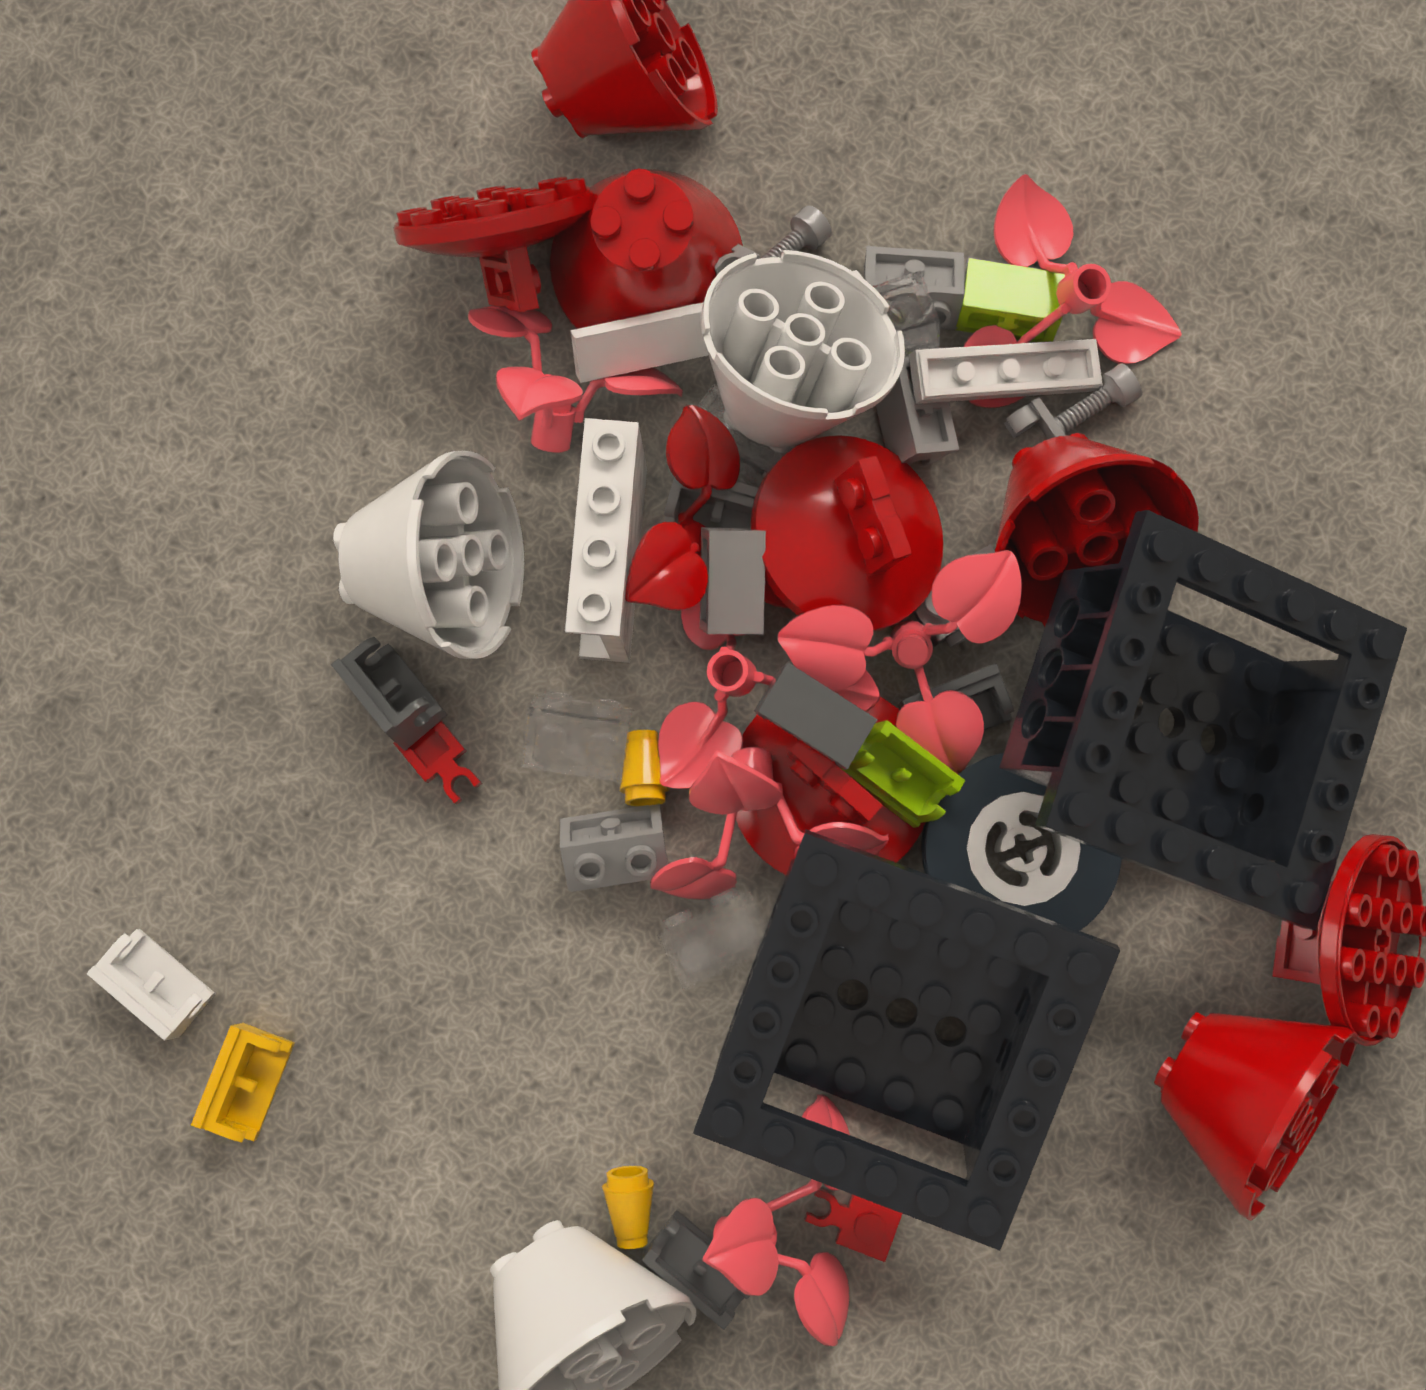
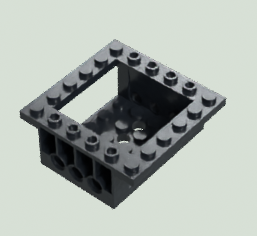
(1291, 737)
(1003, 971)

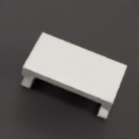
(151, 984)

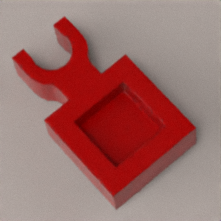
(437, 755)
(861, 1224)

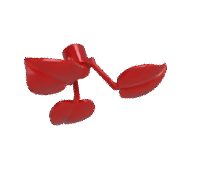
(668, 559)

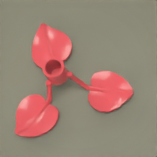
(1038, 228)
(549, 395)
(972, 593)
(693, 729)
(745, 785)
(748, 1257)

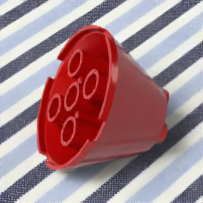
(625, 69)
(640, 248)
(1074, 509)
(1252, 1096)

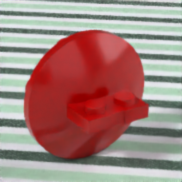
(498, 232)
(848, 530)
(816, 795)
(1358, 938)

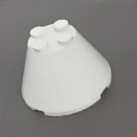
(797, 346)
(438, 556)
(580, 1314)

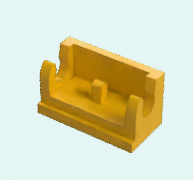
(242, 1083)

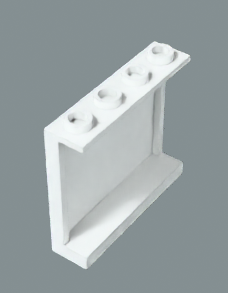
(606, 538)

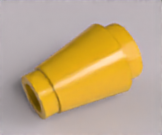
(642, 770)
(629, 1204)

